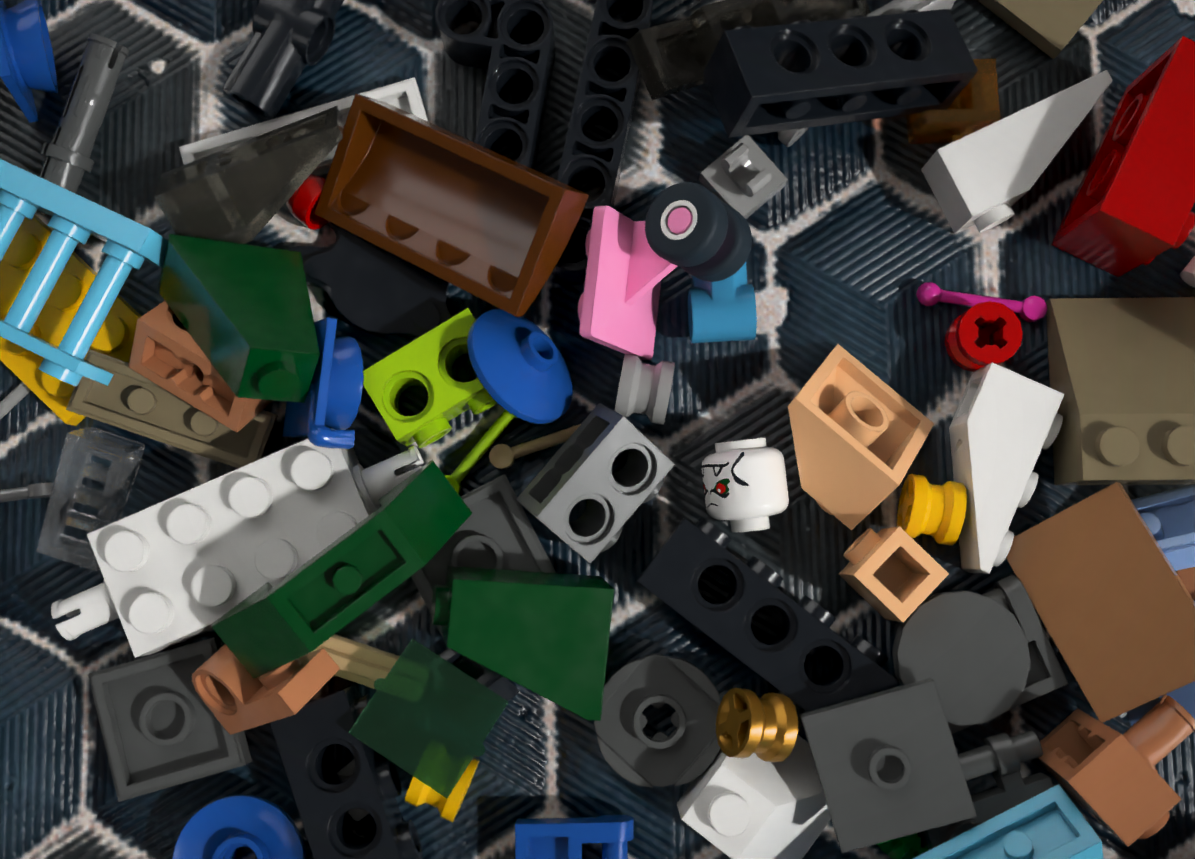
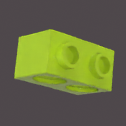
(428, 364)

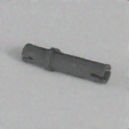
(83, 114)

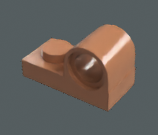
(248, 702)

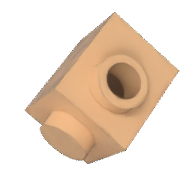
(891, 572)

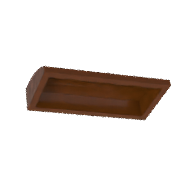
(448, 204)

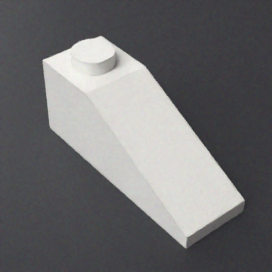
(995, 166)

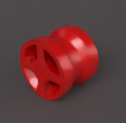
(970, 345)

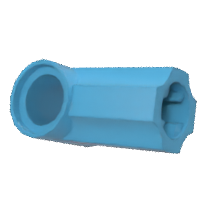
(722, 309)

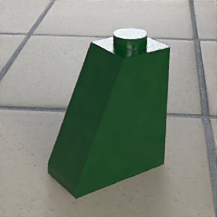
(245, 313)
(532, 629)

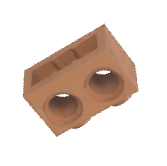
(174, 361)

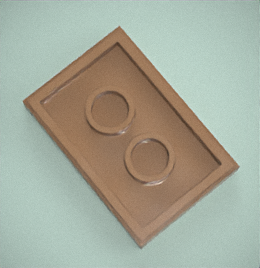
(1109, 601)

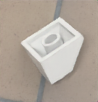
(758, 805)

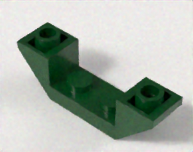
(346, 576)

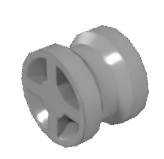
(644, 388)

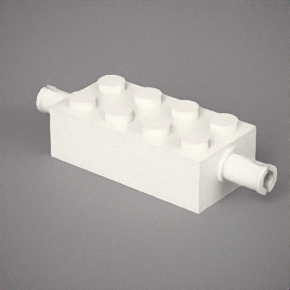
(220, 542)

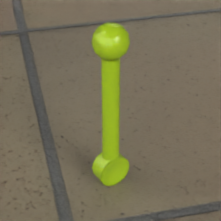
(479, 450)

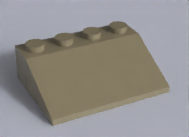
(1124, 389)

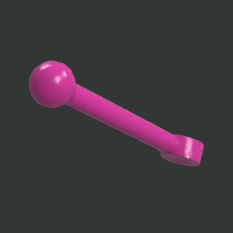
(1029, 309)

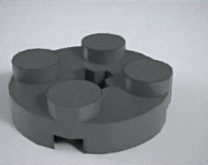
(658, 758)

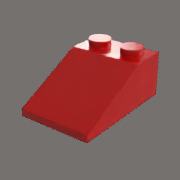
(1142, 174)

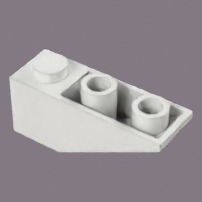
(993, 452)

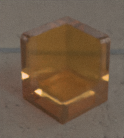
(969, 112)

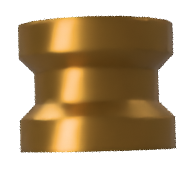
(756, 725)

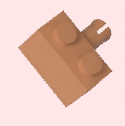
(1115, 772)

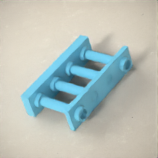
(72, 223)

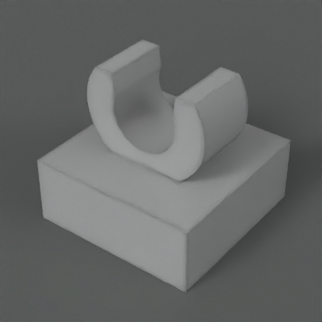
(743, 177)

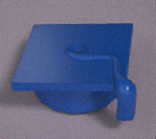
(26, 54)
(333, 392)

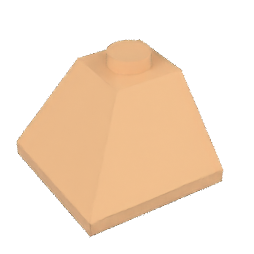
(853, 437)

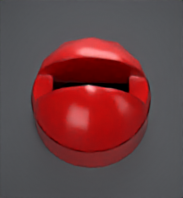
(305, 200)

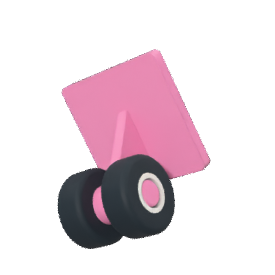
(630, 258)

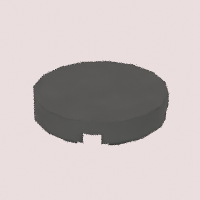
(970, 652)

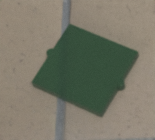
(429, 718)

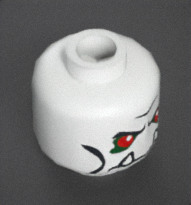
(745, 484)

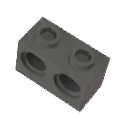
(584, 471)

